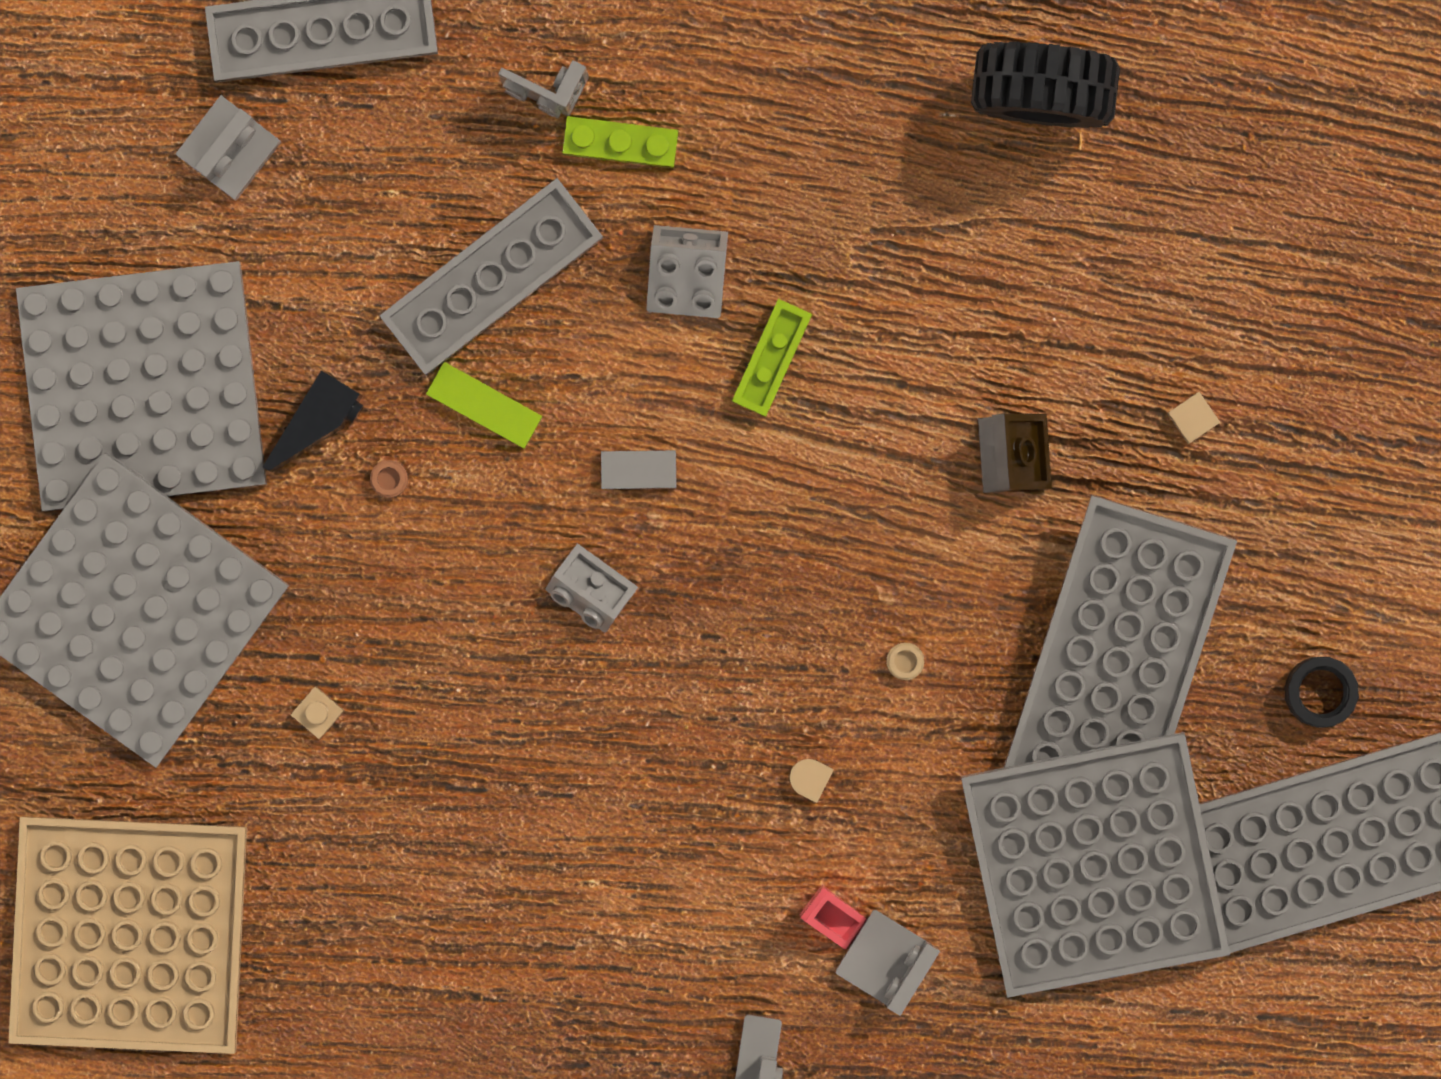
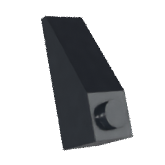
(319, 416)

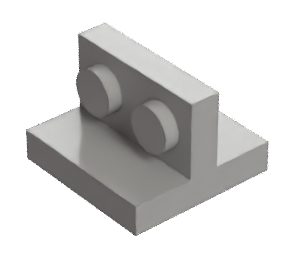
(228, 147)

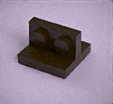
(1014, 452)

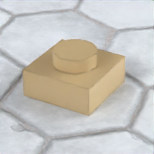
(317, 712)

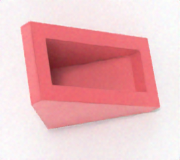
(833, 917)

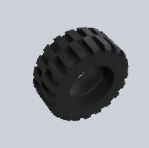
(1045, 84)

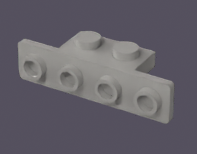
(759, 1049)

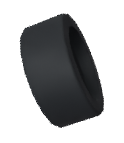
(1348, 702)

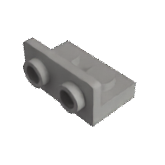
(590, 588)

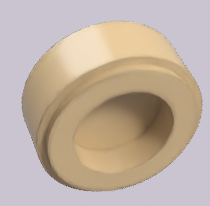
(905, 661)

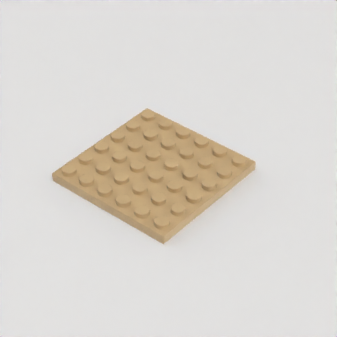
(127, 935)

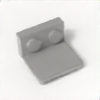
(568, 89)
(686, 271)
(887, 961)

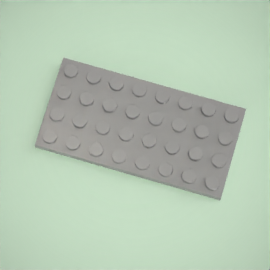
(1122, 633)
(1327, 843)

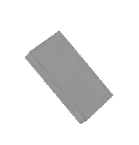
(638, 469)

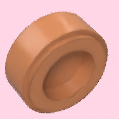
(389, 478)

